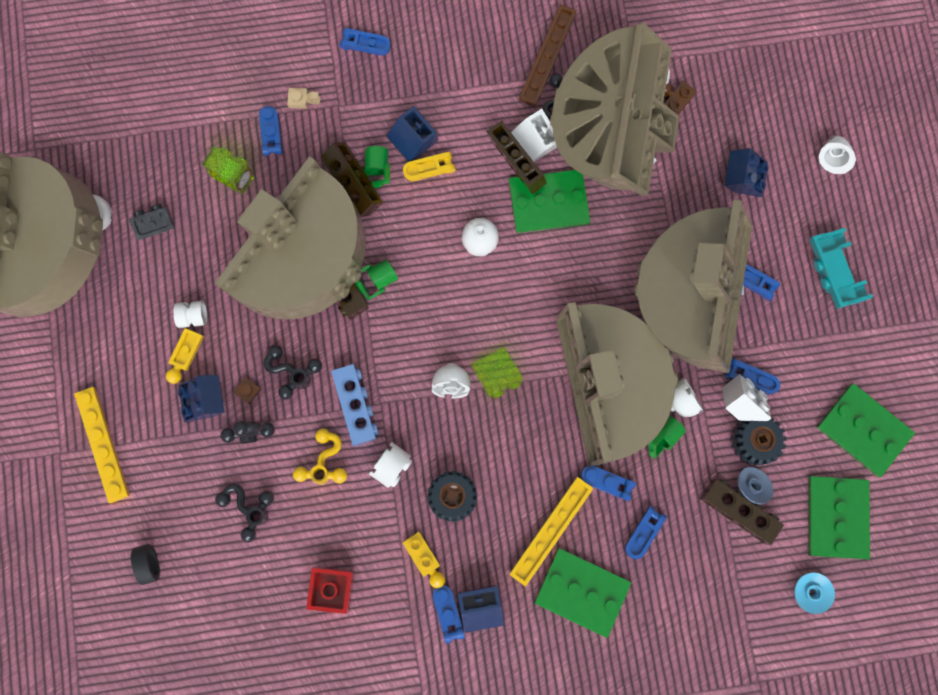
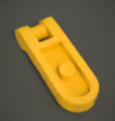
(428, 167)

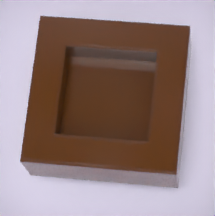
(247, 390)

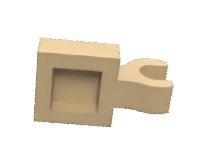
(300, 98)

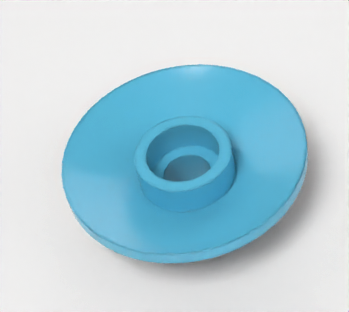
(823, 596)

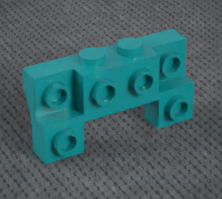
(834, 270)

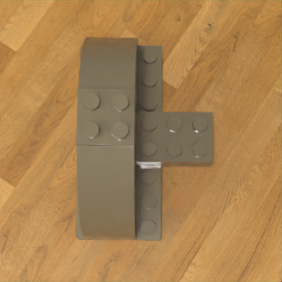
(612, 109)
(45, 236)
(299, 248)
(695, 285)
(617, 379)

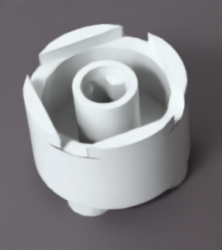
(390, 465)

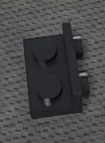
(151, 222)

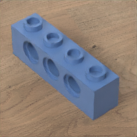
(341, 378)

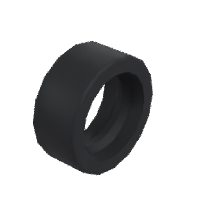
(145, 564)

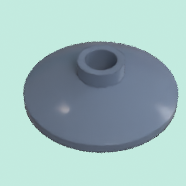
(755, 485)

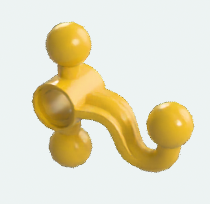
(338, 475)

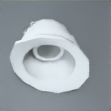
(837, 155)

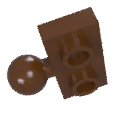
(680, 97)

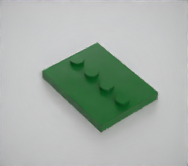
(553, 206)
(865, 430)
(838, 517)
(582, 593)

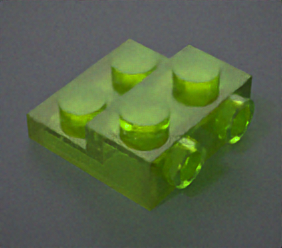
(497, 373)

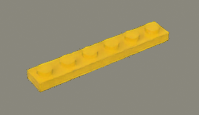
(102, 445)
(551, 531)

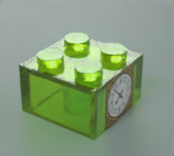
(228, 169)

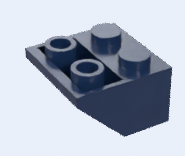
(412, 134)
(746, 173)
(201, 398)
(480, 608)

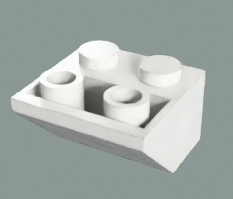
(535, 135)
(745, 400)

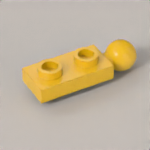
(183, 354)
(424, 559)

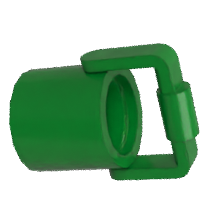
(377, 164)
(381, 275)
(667, 437)

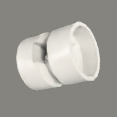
(190, 314)

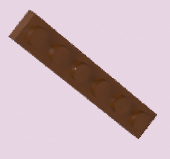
(547, 55)

